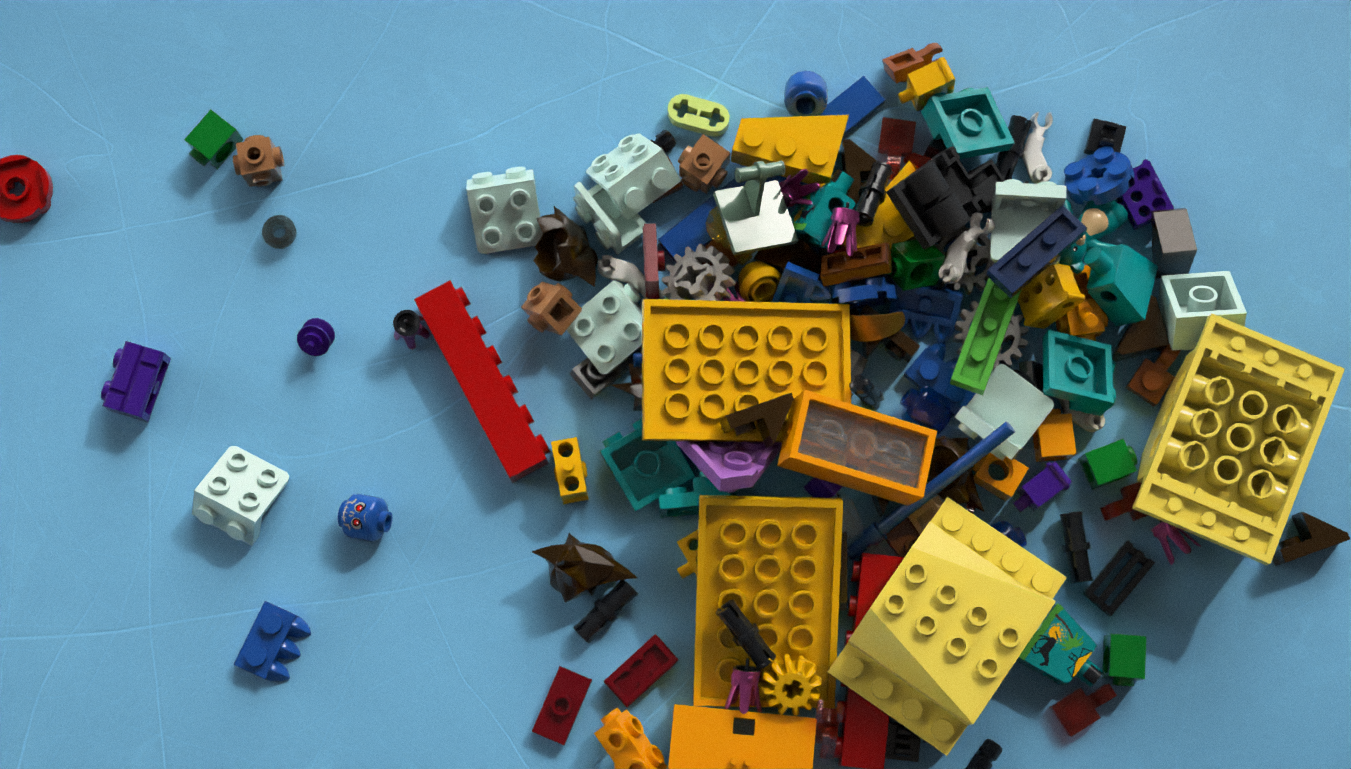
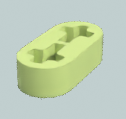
(701, 108)

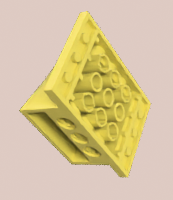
(1235, 438)
(948, 626)

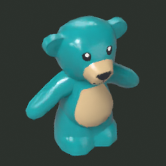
(1099, 222)

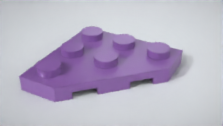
(731, 463)

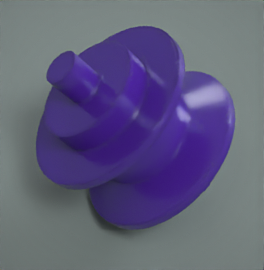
(315, 337)

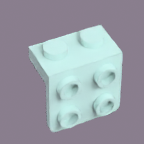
(634, 174)
(504, 210)
(1019, 210)
(611, 226)
(609, 326)
(1006, 399)
(238, 494)

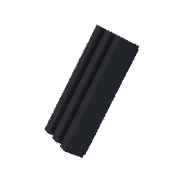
(1137, 556)

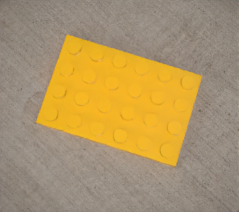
(732, 355)
(782, 572)

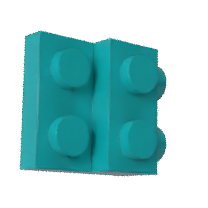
(968, 122)
(1078, 372)
(644, 466)
(683, 503)

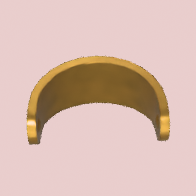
(874, 327)

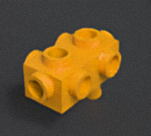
(1087, 318)
(627, 744)

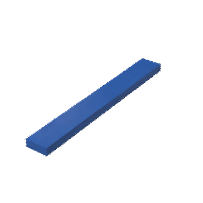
(856, 101)

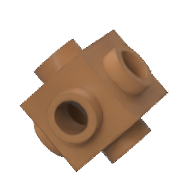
(703, 165)
(265, 168)
(551, 308)

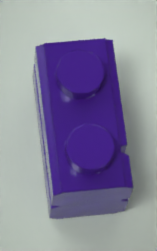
(135, 381)

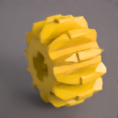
(785, 674)

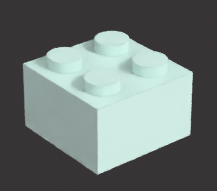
(1191, 298)

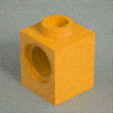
(1055, 438)
(1004, 488)

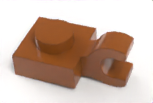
(905, 62)
(1152, 378)

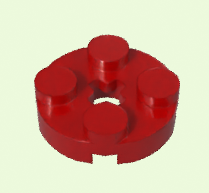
(37, 192)

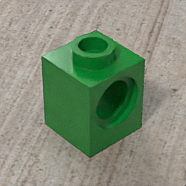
(212, 140)
(914, 266)
(1108, 463)
(1124, 658)

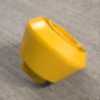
(758, 282)

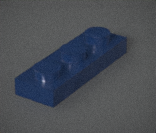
(1036, 251)

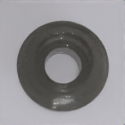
(275, 223)

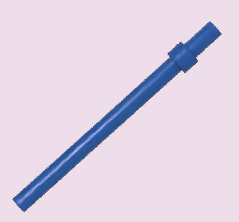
(876, 532)

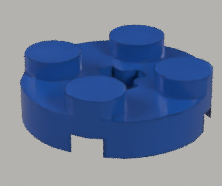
(1083, 176)
(857, 297)

